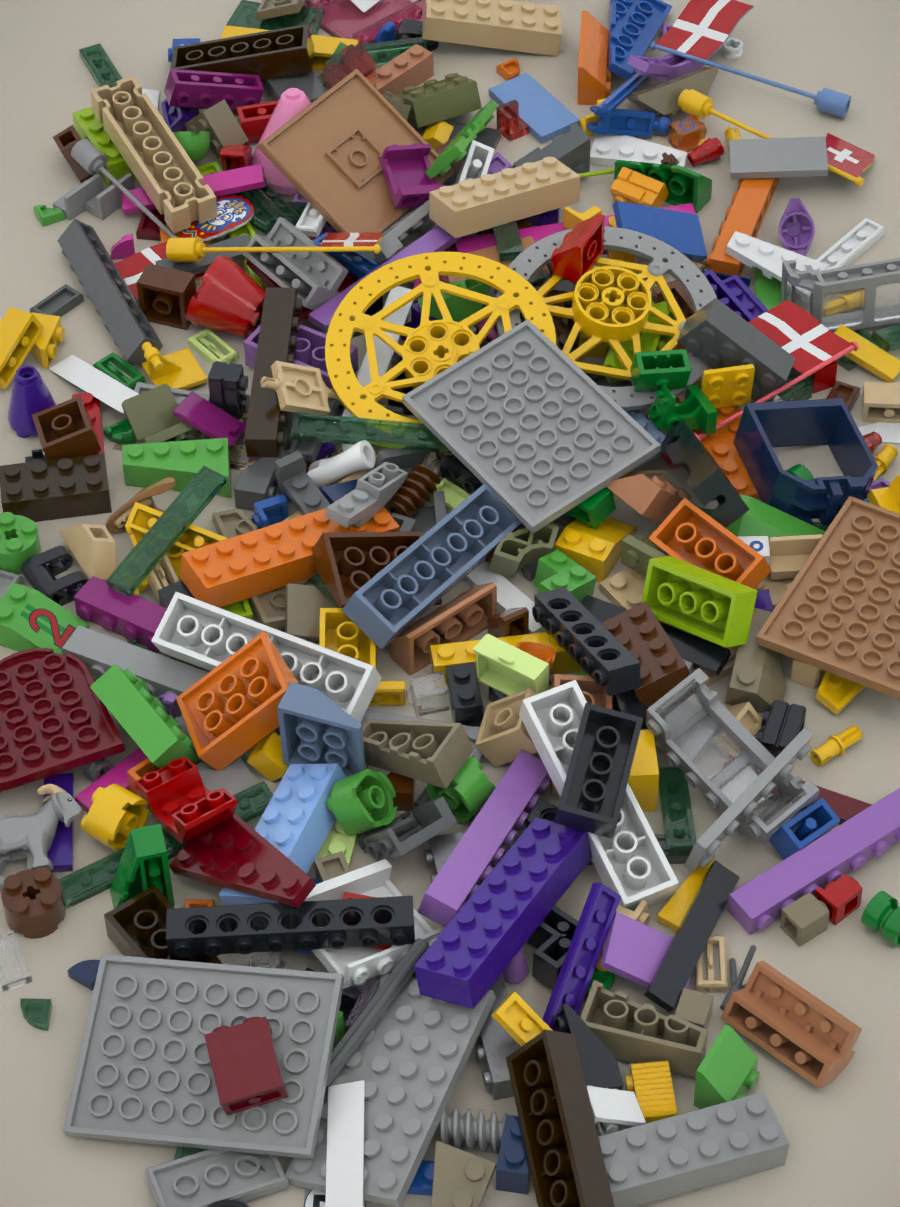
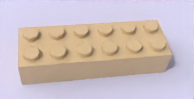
(494, 24)
(504, 197)

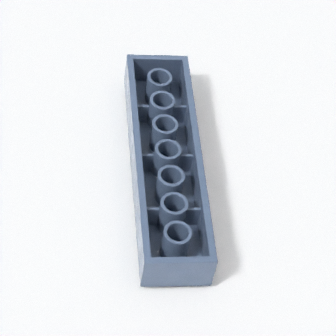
(431, 567)

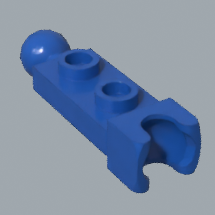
(629, 123)

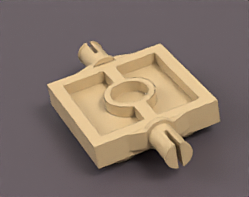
(299, 388)

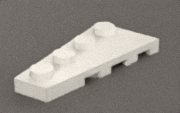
(614, 147)
(767, 256)

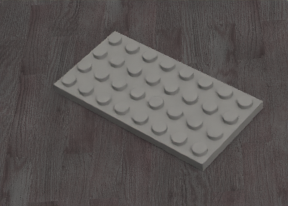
(409, 1077)

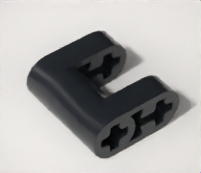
(43, 578)

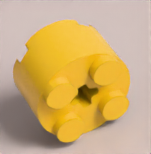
(114, 815)

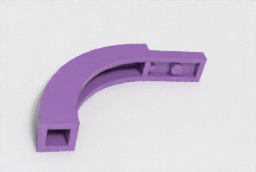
(665, 67)

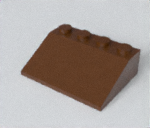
(353, 558)

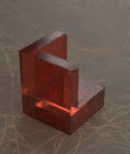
(509, 121)

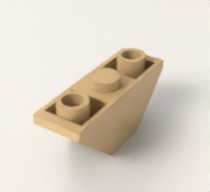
(92, 548)

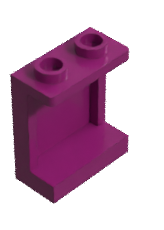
(406, 176)

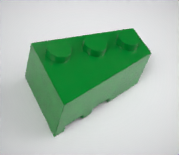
(142, 866)

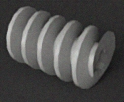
(472, 1130)

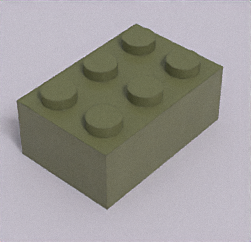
(441, 99)

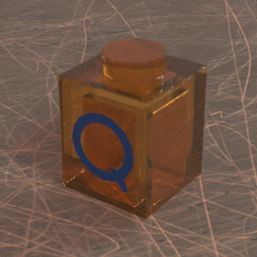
(686, 133)

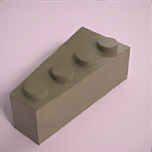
(417, 749)
(643, 1034)

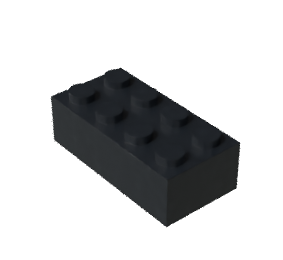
(599, 770)

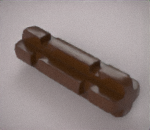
(669, 159)

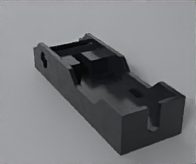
(705, 476)

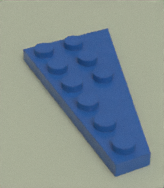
(632, 30)

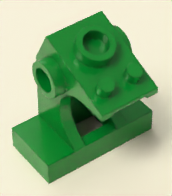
(694, 410)

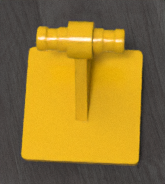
(175, 369)
(728, 385)

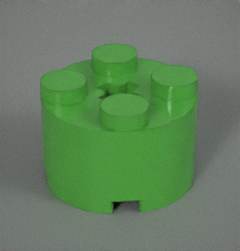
(17, 541)
(466, 791)
(363, 802)

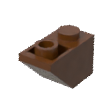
(65, 141)

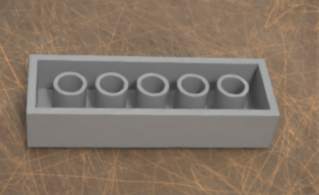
(693, 1150)

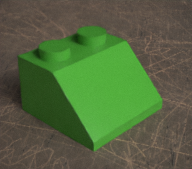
(725, 1071)

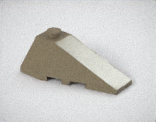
(756, 671)

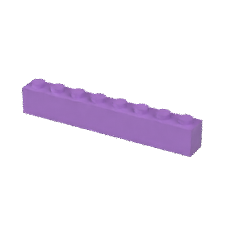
(485, 838)
(817, 864)

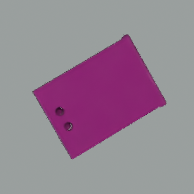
(209, 419)

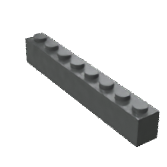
(108, 291)

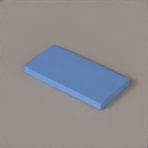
(536, 107)

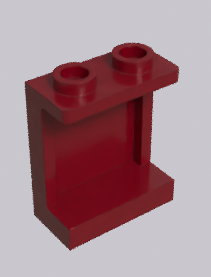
(245, 1065)

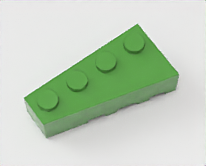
(182, 460)

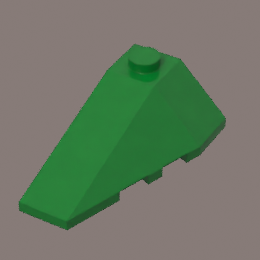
(682, 184)

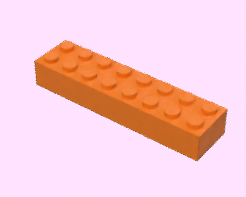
(264, 557)

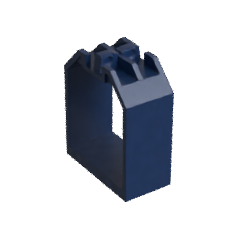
(804, 424)

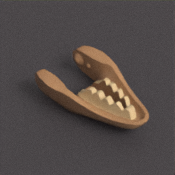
(117, 521)

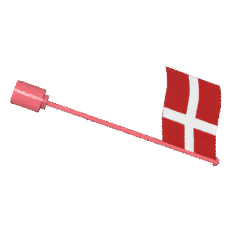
(803, 339)

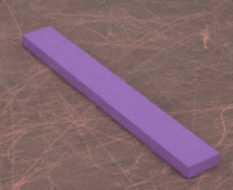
(433, 241)

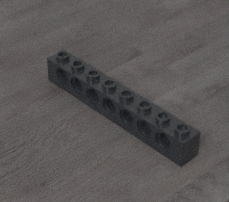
(289, 928)

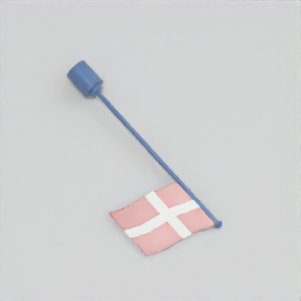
(706, 27)

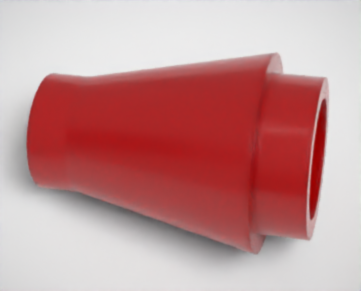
(708, 151)

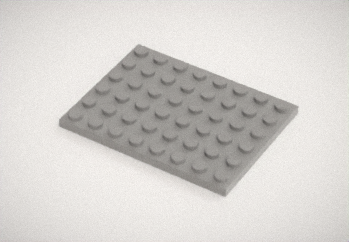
(531, 425)
(149, 1067)

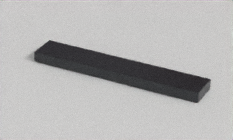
(702, 653)
(691, 936)

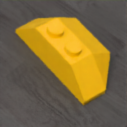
(144, 517)

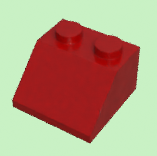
(579, 249)

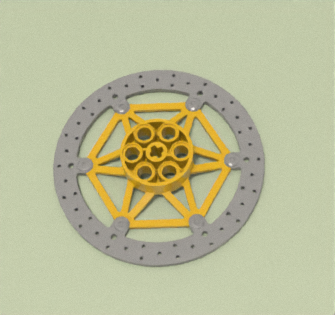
(615, 303)

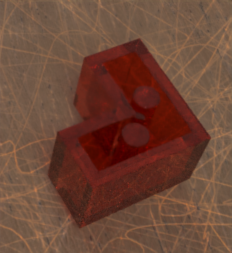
(352, 58)

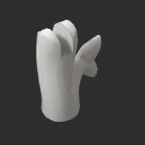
(354, 458)

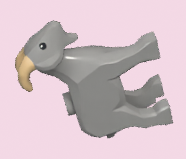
(33, 834)

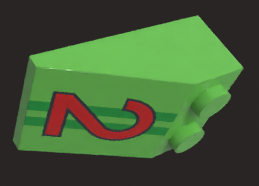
(34, 621)

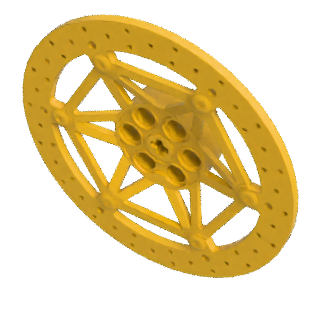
(436, 340)

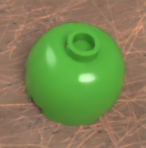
(194, 144)

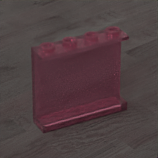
(347, 21)

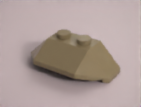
(663, 98)

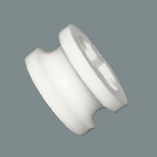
(733, 48)

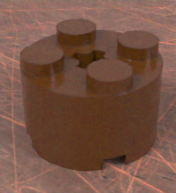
(33, 902)

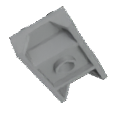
(410, 223)

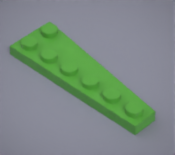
(457, 148)

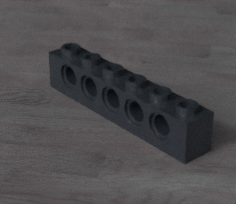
(587, 641)

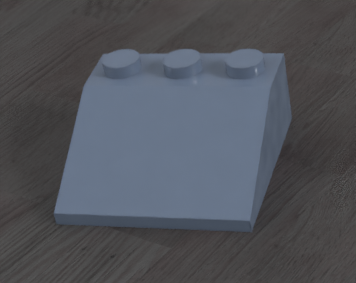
(318, 731)

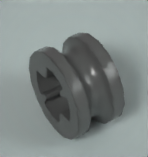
(97, 768)

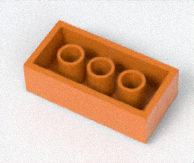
(705, 543)

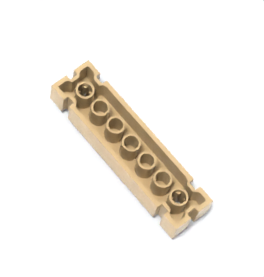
(154, 154)

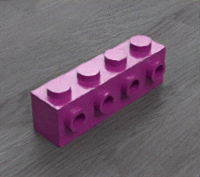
(206, 89)

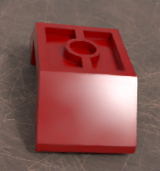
(182, 801)

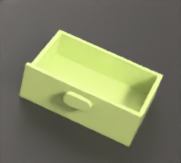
(509, 668)

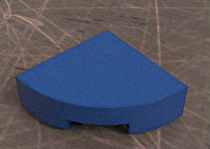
(386, 33)

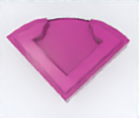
(123, 248)

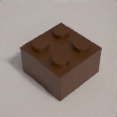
(166, 295)
(66, 430)

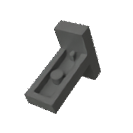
(297, 484)

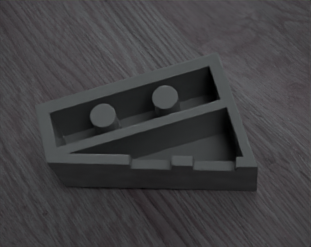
(570, 149)

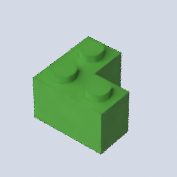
(560, 571)

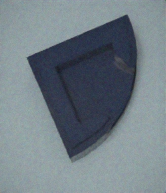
(85, 973)

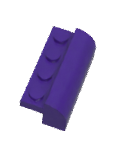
(736, 296)

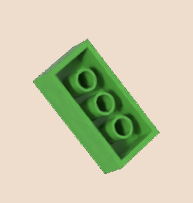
(143, 717)

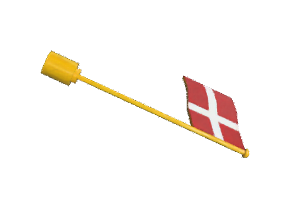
(193, 249)

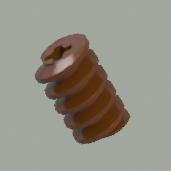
(413, 491)

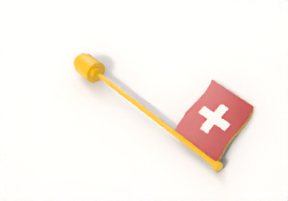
(842, 156)

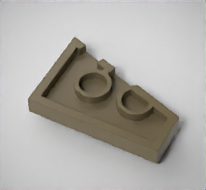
(459, 1177)

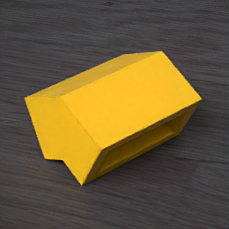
(437, 134)

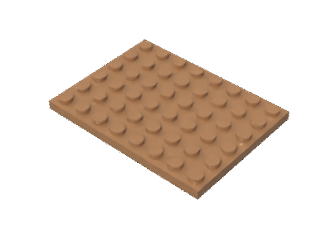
(846, 601)

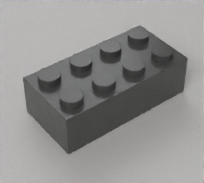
(728, 340)

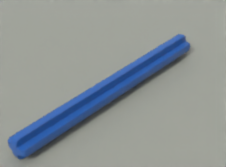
(621, 93)

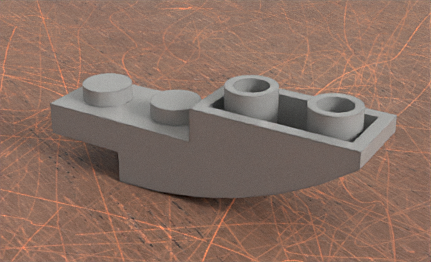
(369, 496)

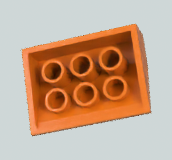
(236, 702)

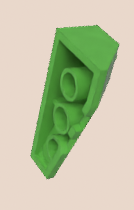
(769, 521)

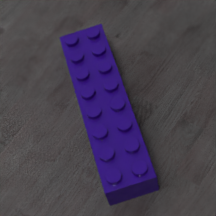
(502, 913)

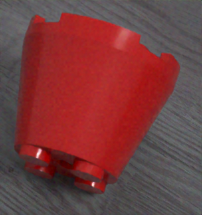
(227, 300)

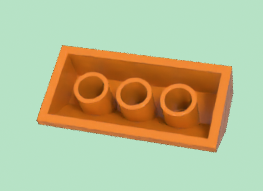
(593, 74)

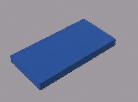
(673, 227)

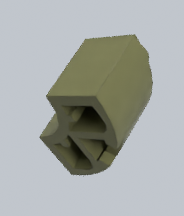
(522, 549)

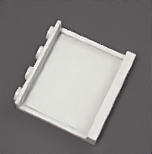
(361, 963)

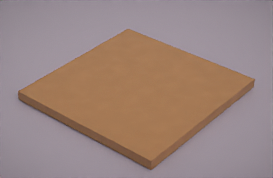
(335, 155)

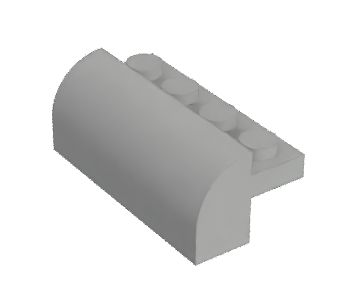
(311, 273)

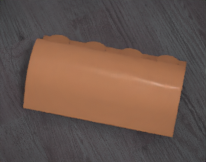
(792, 1025)

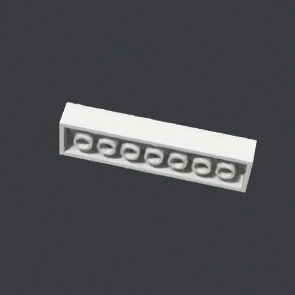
(210, 635)
(632, 859)

